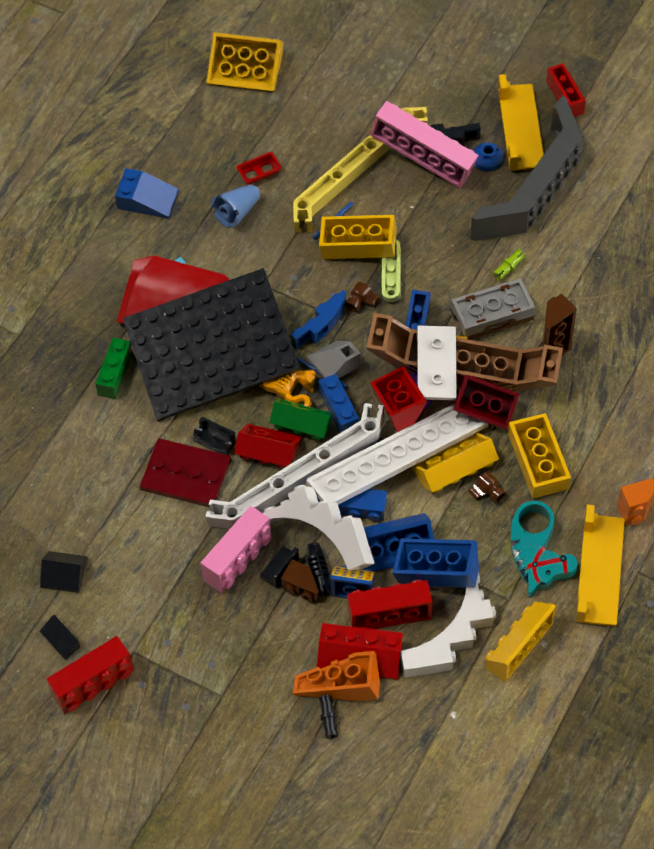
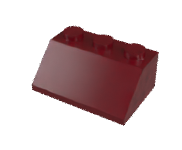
(485, 401)

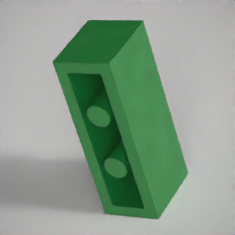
(114, 368)
(300, 418)

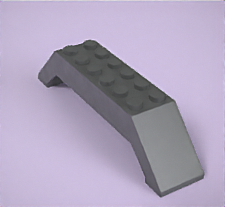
(539, 186)

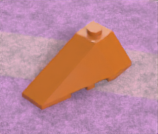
(348, 679)

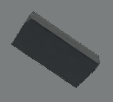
(60, 637)

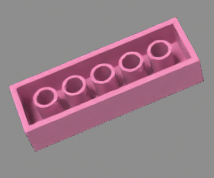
(423, 144)

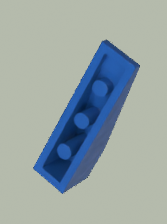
(418, 309)

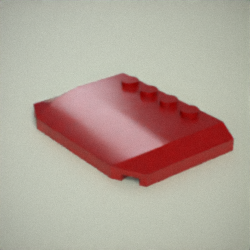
(161, 280)

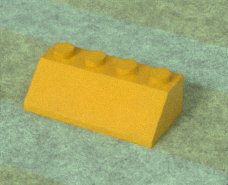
(456, 462)
(520, 640)

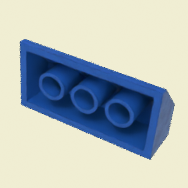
(386, 536)
(438, 561)

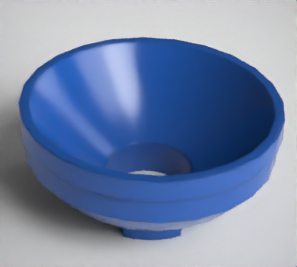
(491, 161)

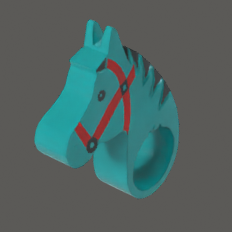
(535, 563)

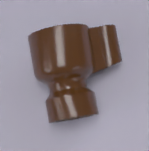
(361, 294)
(486, 485)

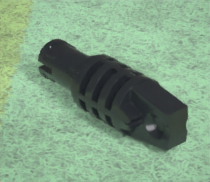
(318, 567)

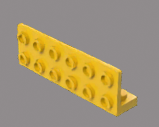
(520, 124)
(600, 569)

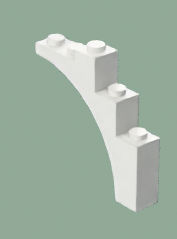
(344, 532)
(439, 653)

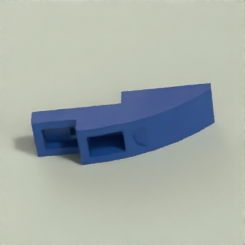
(325, 319)

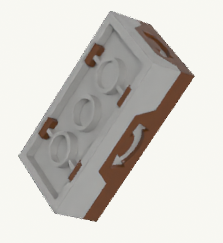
(493, 309)

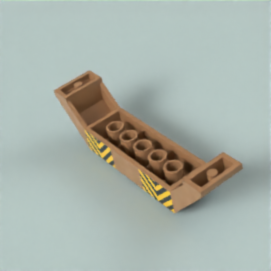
(496, 364)

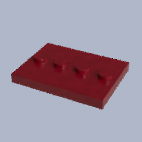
(185, 472)

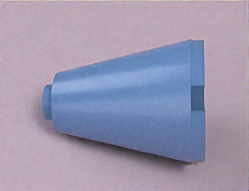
(234, 204)

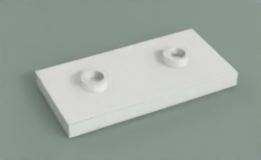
(436, 362)

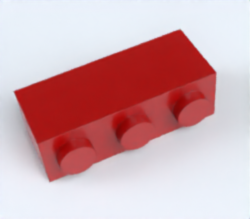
(562, 84)

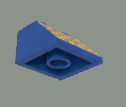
(346, 581)

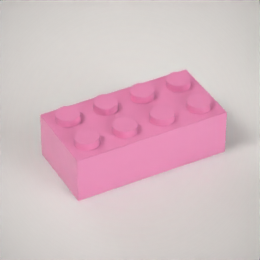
(236, 549)

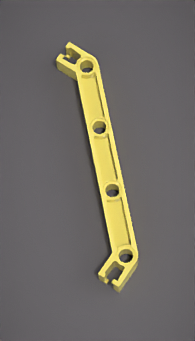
(342, 175)

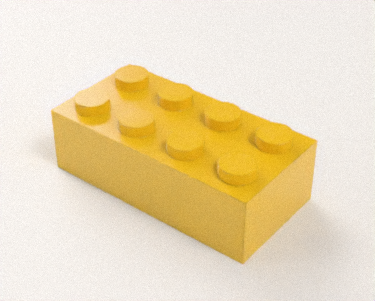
(358, 236)
(539, 455)

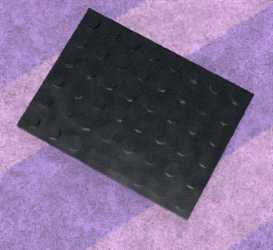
(211, 344)

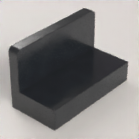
(275, 569)

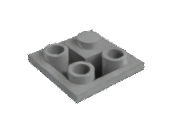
(336, 359)

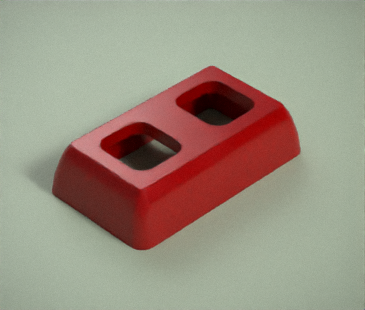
(256, 164)

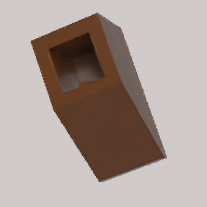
(299, 580)

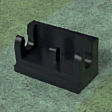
(214, 436)

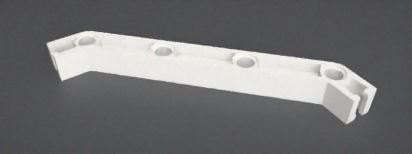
(266, 494)

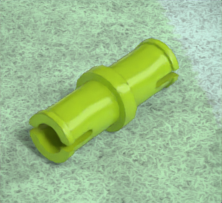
(508, 265)

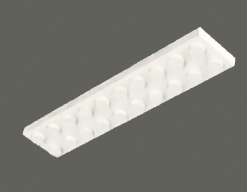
(393, 455)

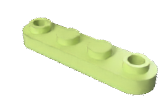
(392, 275)

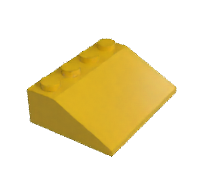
(244, 62)

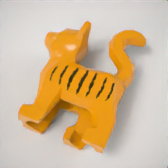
(285, 385)

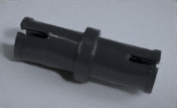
(328, 716)

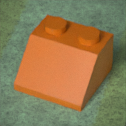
(636, 501)

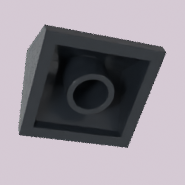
(62, 571)

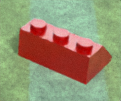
(400, 398)
(267, 445)

